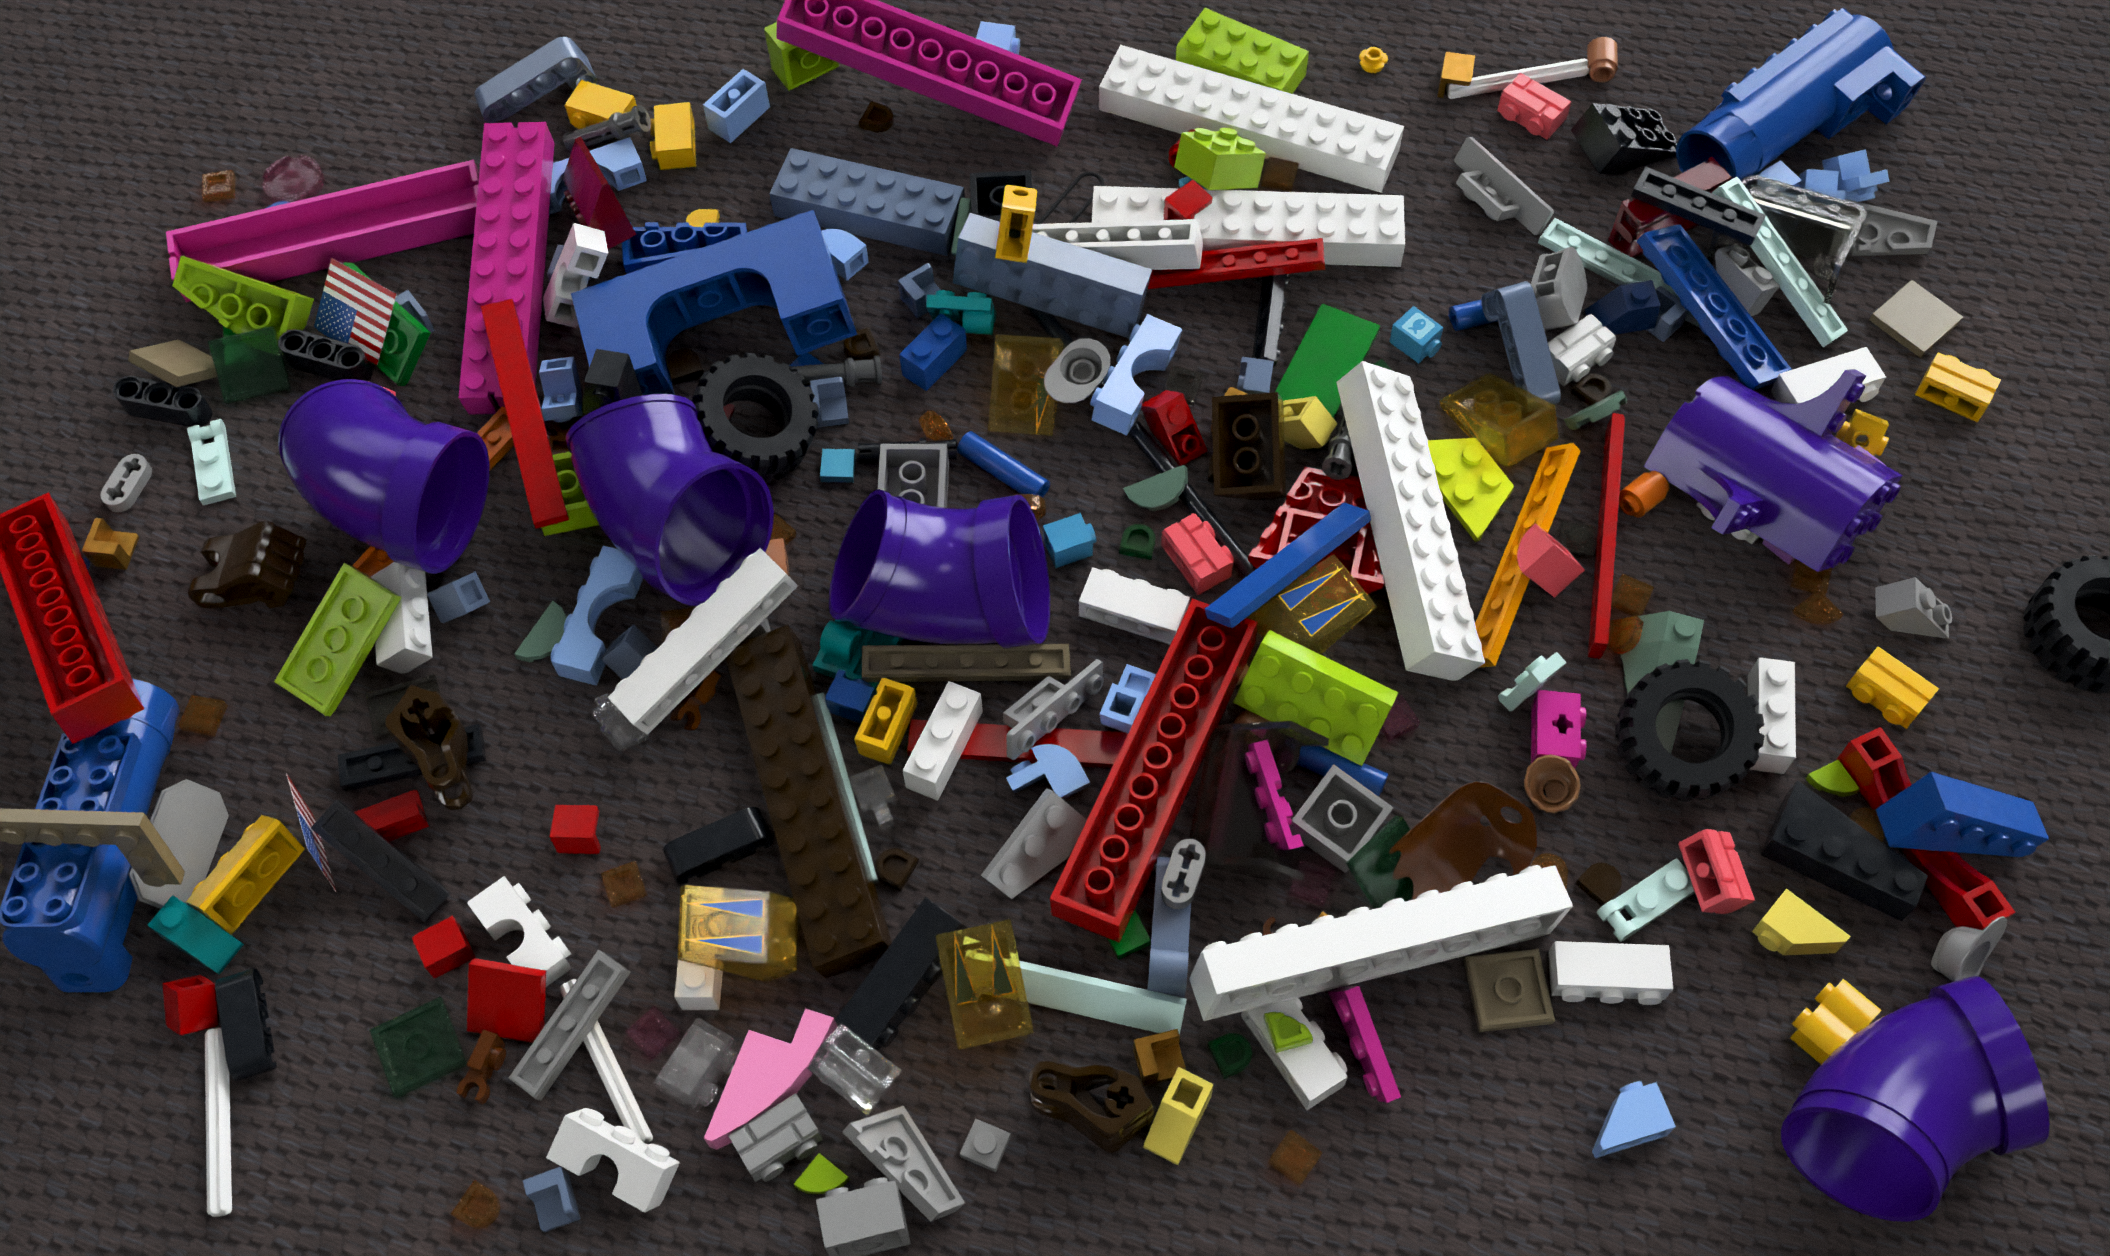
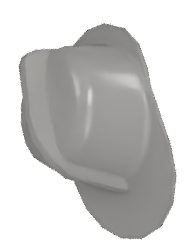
(1077, 371)
(1965, 949)

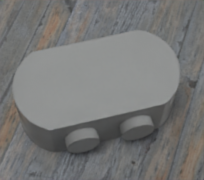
(1559, 288)

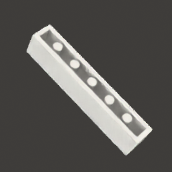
(1144, 243)
(702, 641)

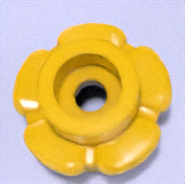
(1373, 59)

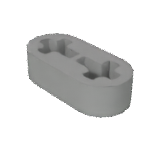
(124, 482)
(1190, 876)

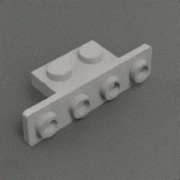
(1498, 189)
(1046, 706)

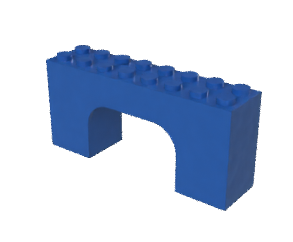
(771, 266)

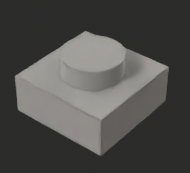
(985, 1145)

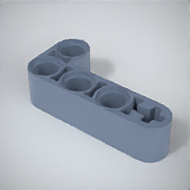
(533, 78)
(1523, 339)
(1169, 939)

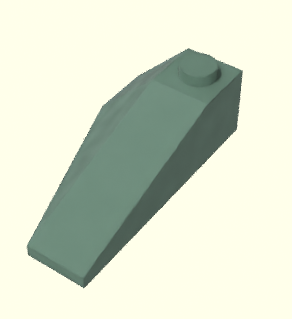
(1663, 640)

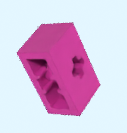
(1553, 712)

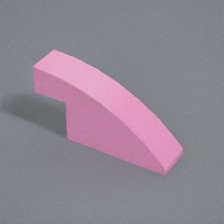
(766, 1075)

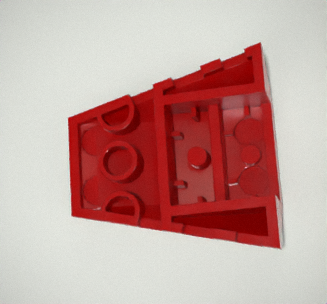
(1307, 503)

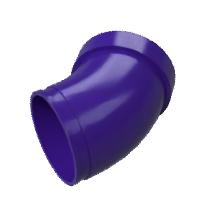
(385, 473)
(667, 496)
(944, 572)
(1916, 1102)

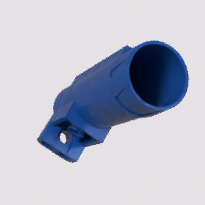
(1811, 85)
(75, 901)

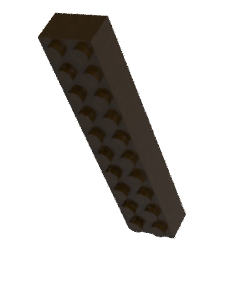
(808, 803)

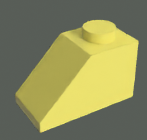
(1307, 423)
(1798, 929)

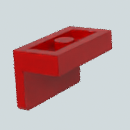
(396, 815)

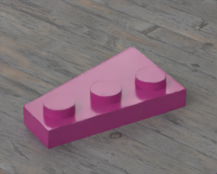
(1278, 811)
(1365, 1042)

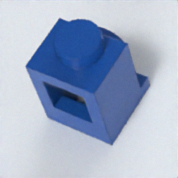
(849, 697)

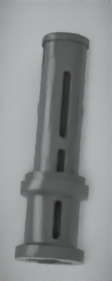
(617, 126)
(851, 371)
(1338, 462)

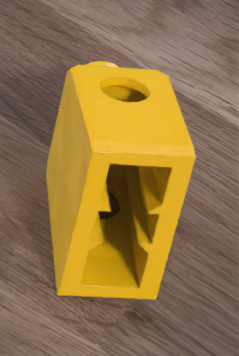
(1018, 214)

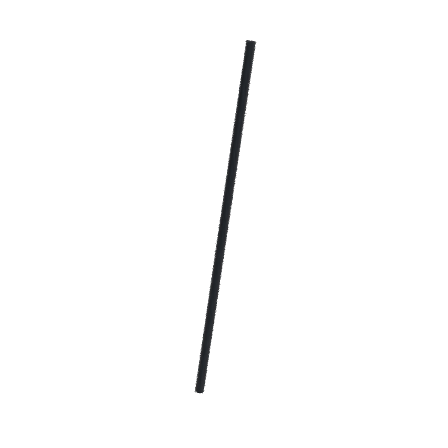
(1163, 463)

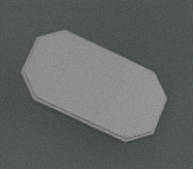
(191, 825)

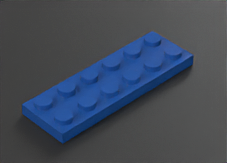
(1713, 306)

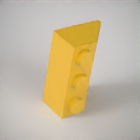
(246, 873)

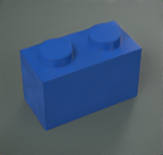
(933, 351)

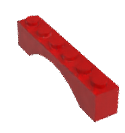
(1959, 888)

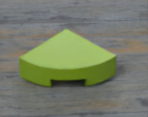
(1833, 779)
(1286, 1031)
(821, 1177)

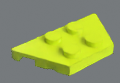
(1469, 482)

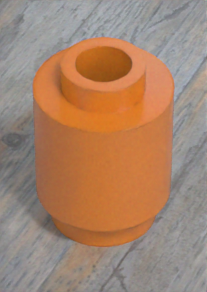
(1643, 493)

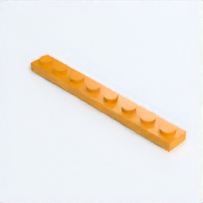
(1509, 581)

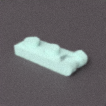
(212, 462)
(1531, 680)
(1648, 899)

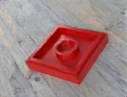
(506, 999)

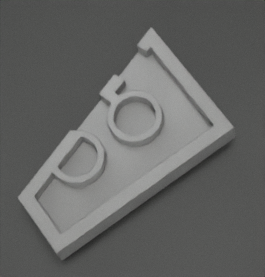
(1893, 233)
(1036, 845)
(904, 1156)

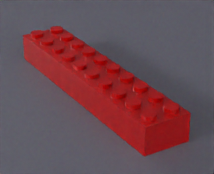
(63, 621)
(1152, 774)

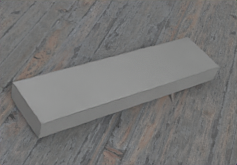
(569, 1025)

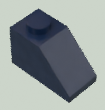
(1628, 308)

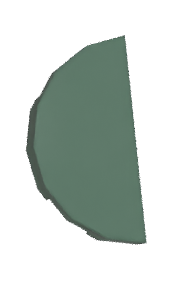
(963, 213)
(1597, 411)
(1160, 490)
(543, 635)

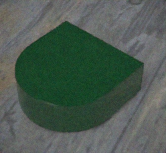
(1138, 542)
(1231, 1053)

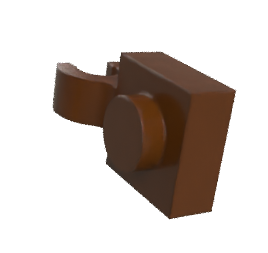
(698, 696)
(485, 1058)

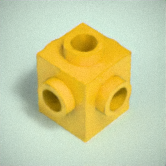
(1865, 424)

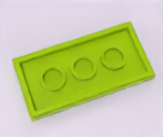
(337, 639)

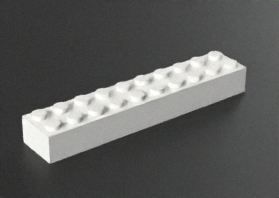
(1280, 123)
(1353, 226)
(1409, 524)
(1377, 941)

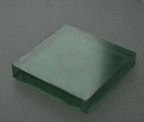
(249, 365)
(1375, 866)
(418, 1047)

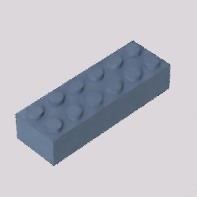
(868, 201)
(1055, 279)

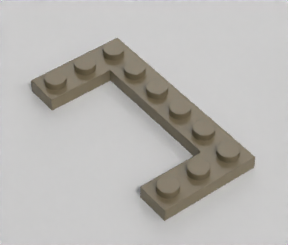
(128, 830)

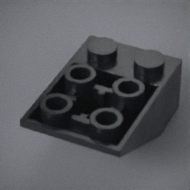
(1623, 137)

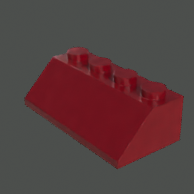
(593, 197)

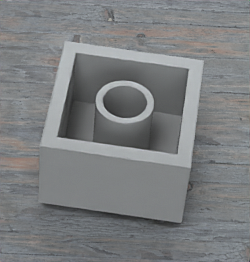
(1339, 817)
(863, 1219)

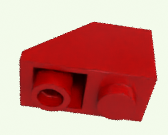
(1174, 426)

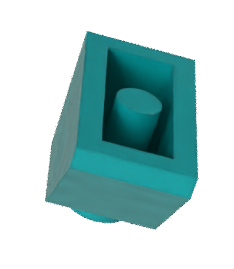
(195, 934)

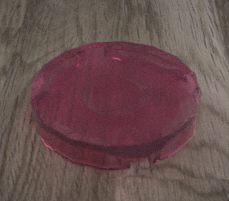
(295, 186)

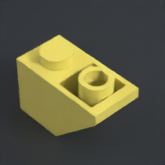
(1178, 1115)

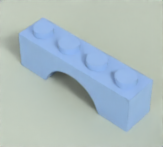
(616, 161)
(1149, 349)
(579, 650)

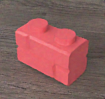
(1533, 106)
(1197, 553)
(1716, 872)

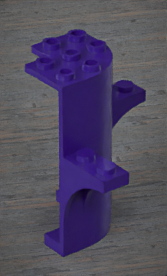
(1777, 468)

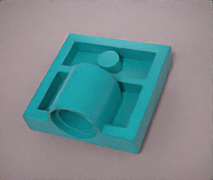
(974, 310)
(842, 649)

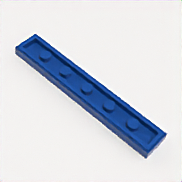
(1287, 565)

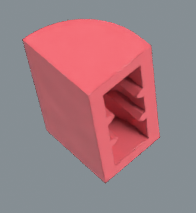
(1547, 561)

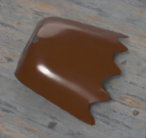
(1454, 845)

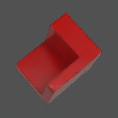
(1186, 202)
(575, 829)
(443, 947)
(190, 1004)

